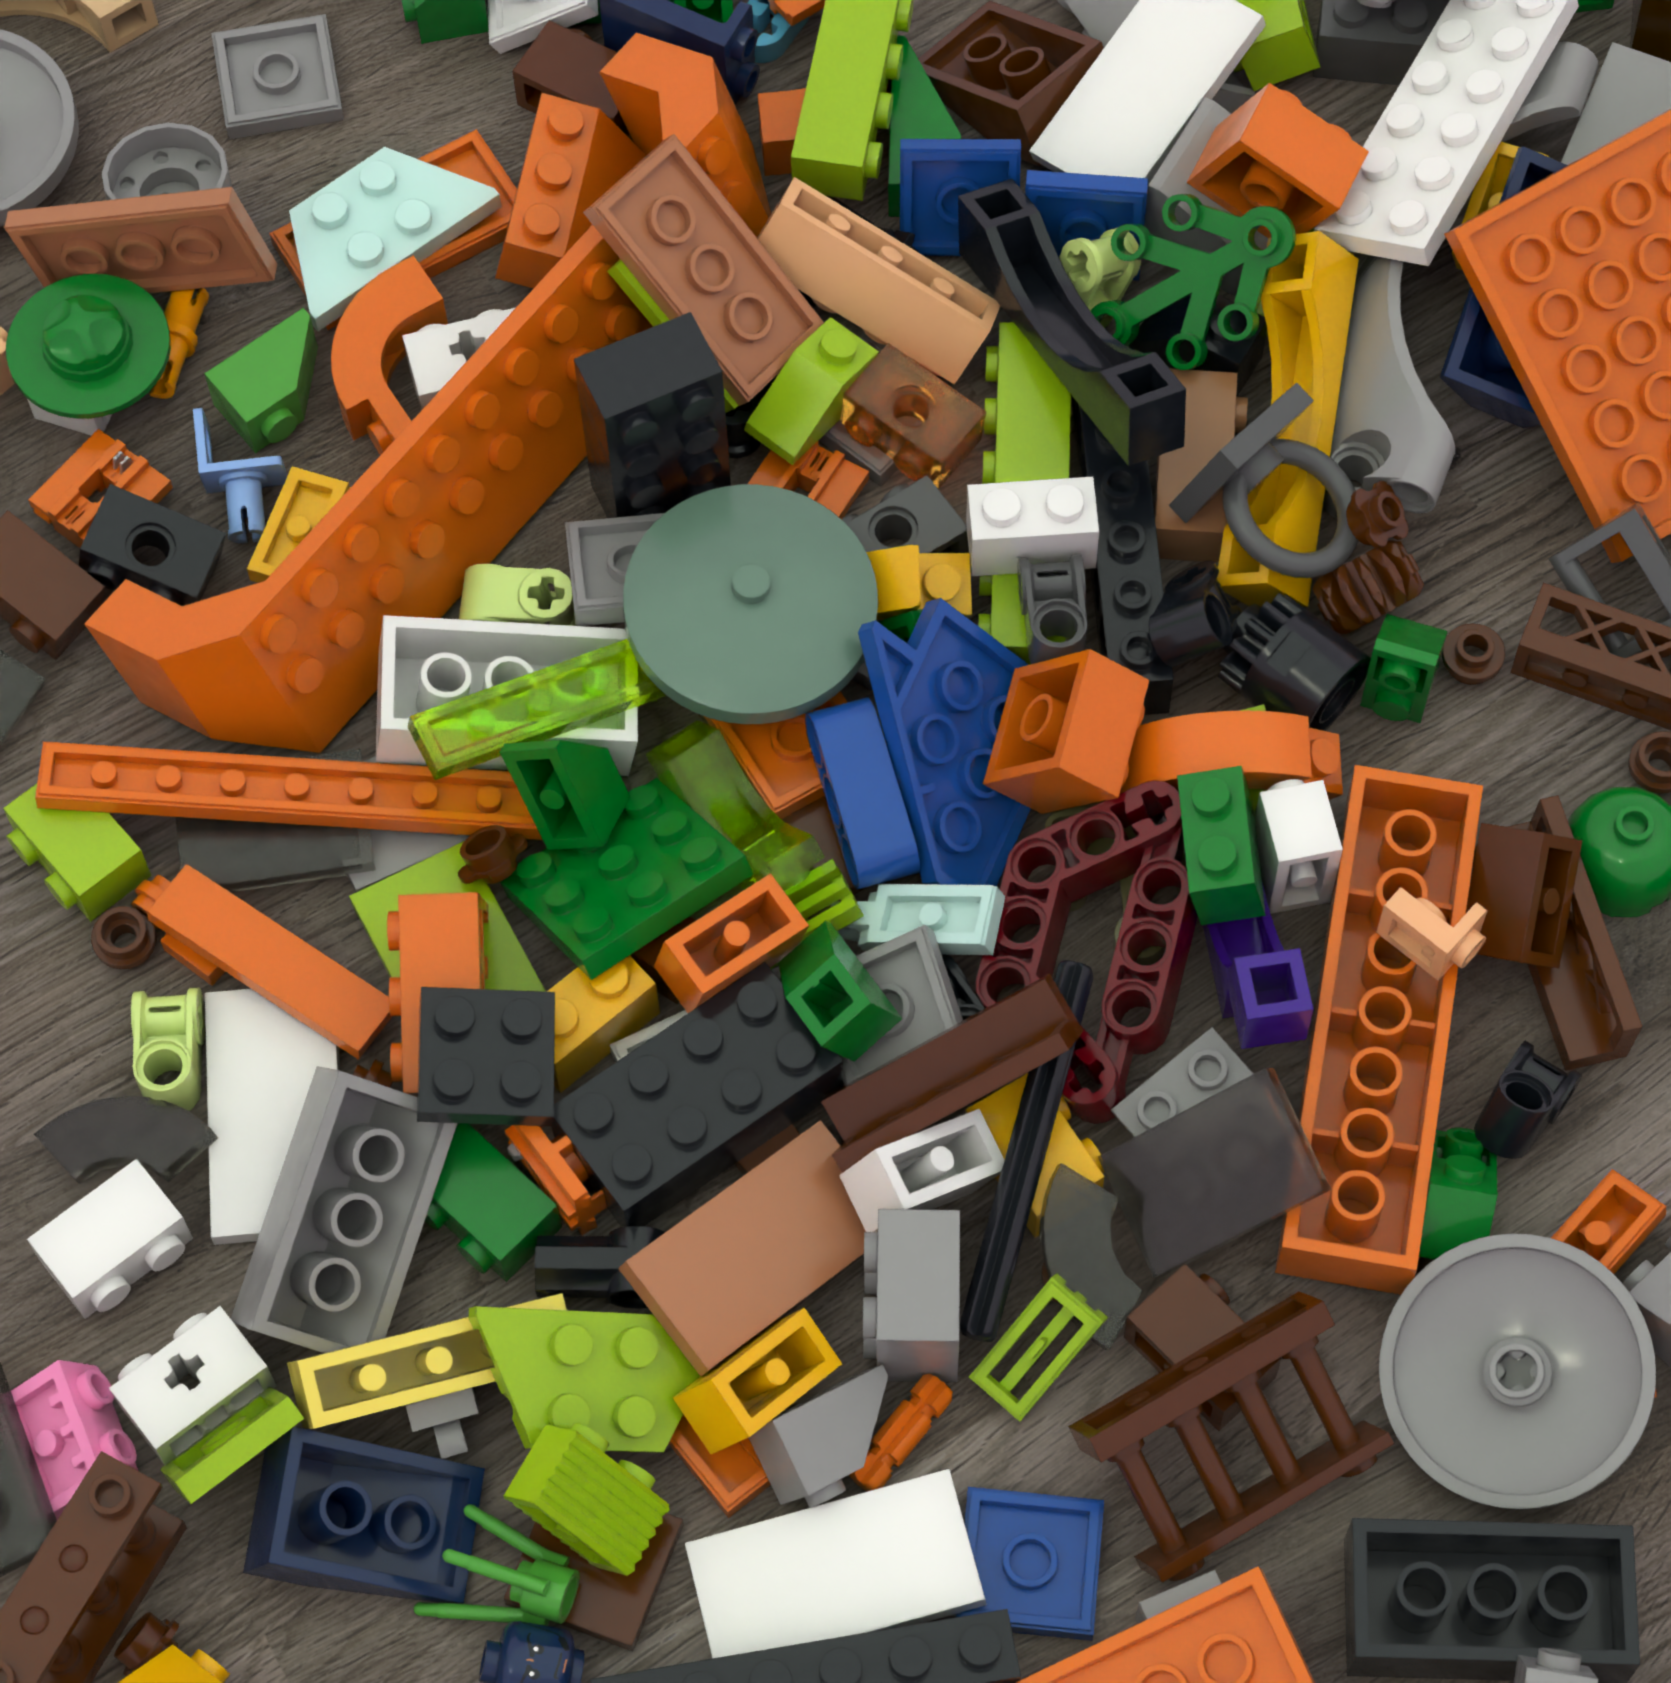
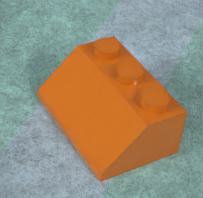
(567, 166)

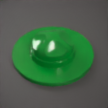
(88, 346)

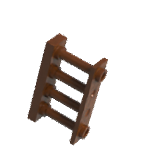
(1176, 1400)
(87, 1577)

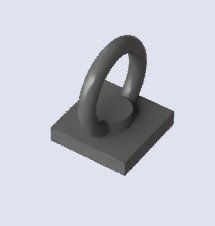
(1247, 463)

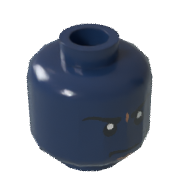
(531, 1656)

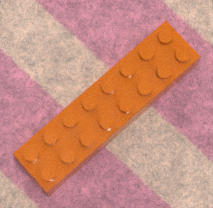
(1380, 1034)

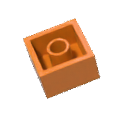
(1279, 158)
(1067, 732)

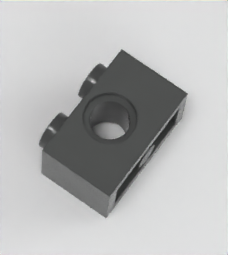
(916, 516)

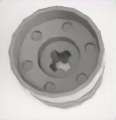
(164, 161)

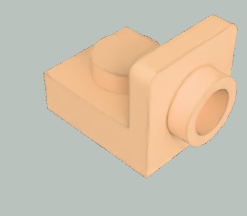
(1425, 936)

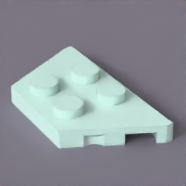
(375, 220)

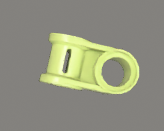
(1098, 271)
(516, 595)
(168, 1038)

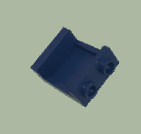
(728, 43)

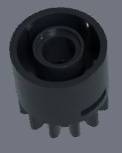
(1293, 662)

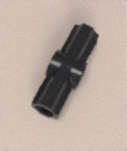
(590, 1265)

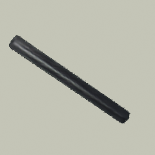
(1021, 1173)

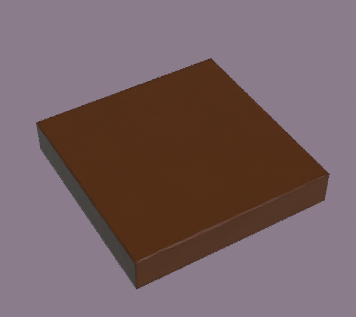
(608, 1602)

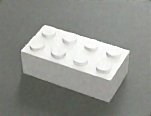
(446, 659)

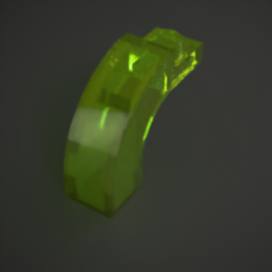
(710, 781)

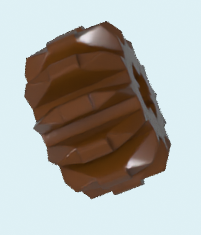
(1368, 587)

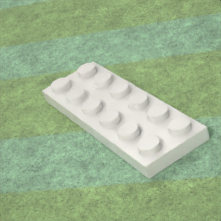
(1445, 125)

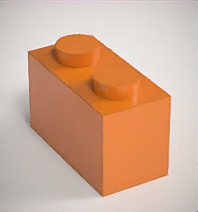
(730, 943)

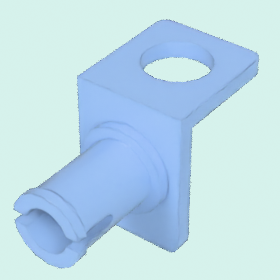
(239, 480)

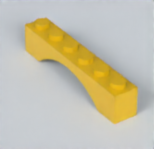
(1307, 328)

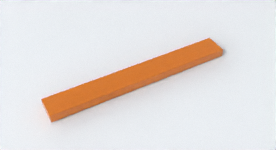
(278, 790)

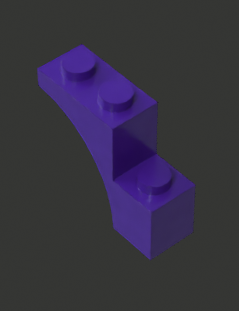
(1259, 981)

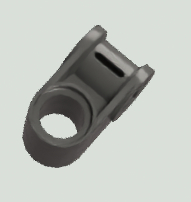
(1053, 604)

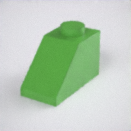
(267, 382)

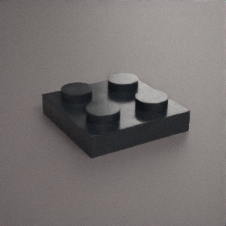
(486, 1056)

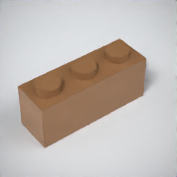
(1210, 423)

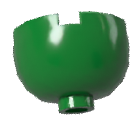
(1625, 849)

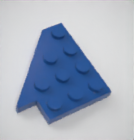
(940, 721)

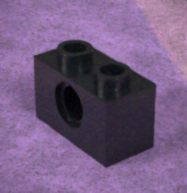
(131, 522)

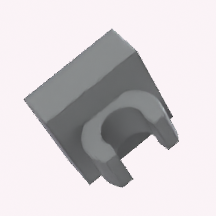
(445, 1415)

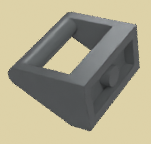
(1646, 548)

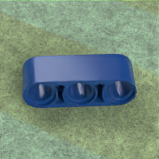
(862, 793)

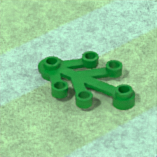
(1201, 273)

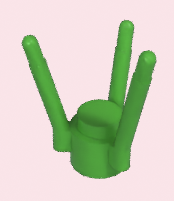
(542, 1587)

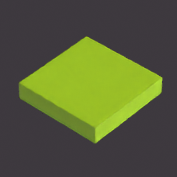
(231, 1444)

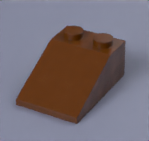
(1008, 72)

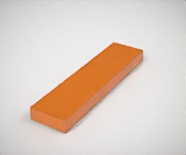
(271, 961)

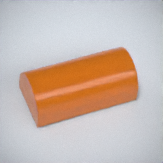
(1612, 1221)

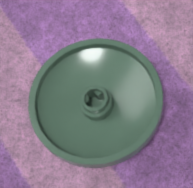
(749, 603)

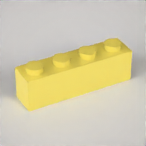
(396, 1370)

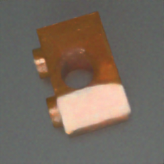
(899, 388)

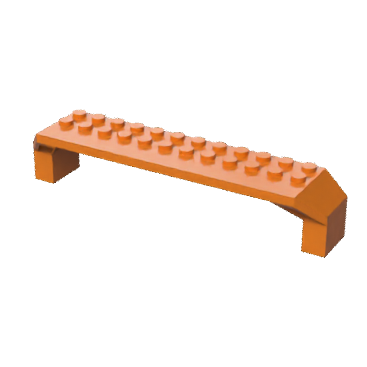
(301, 649)

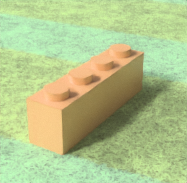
(877, 282)

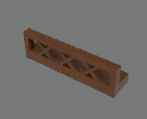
(1592, 670)
(1588, 994)
(951, 1070)

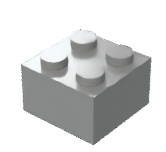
(917, 1286)

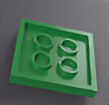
(643, 881)

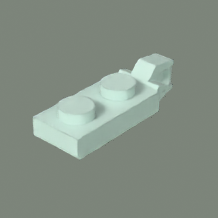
(961, 916)

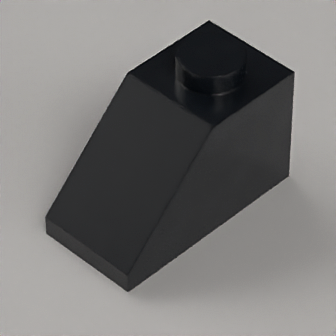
(1222, 353)

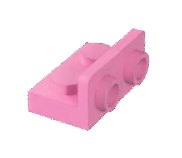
(68, 1424)

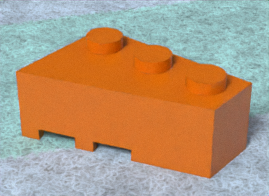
(438, 947)

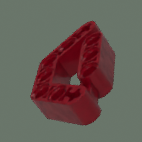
(1156, 862)

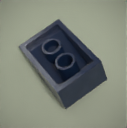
(362, 1518)

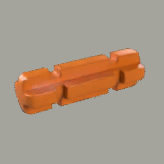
(903, 1431)

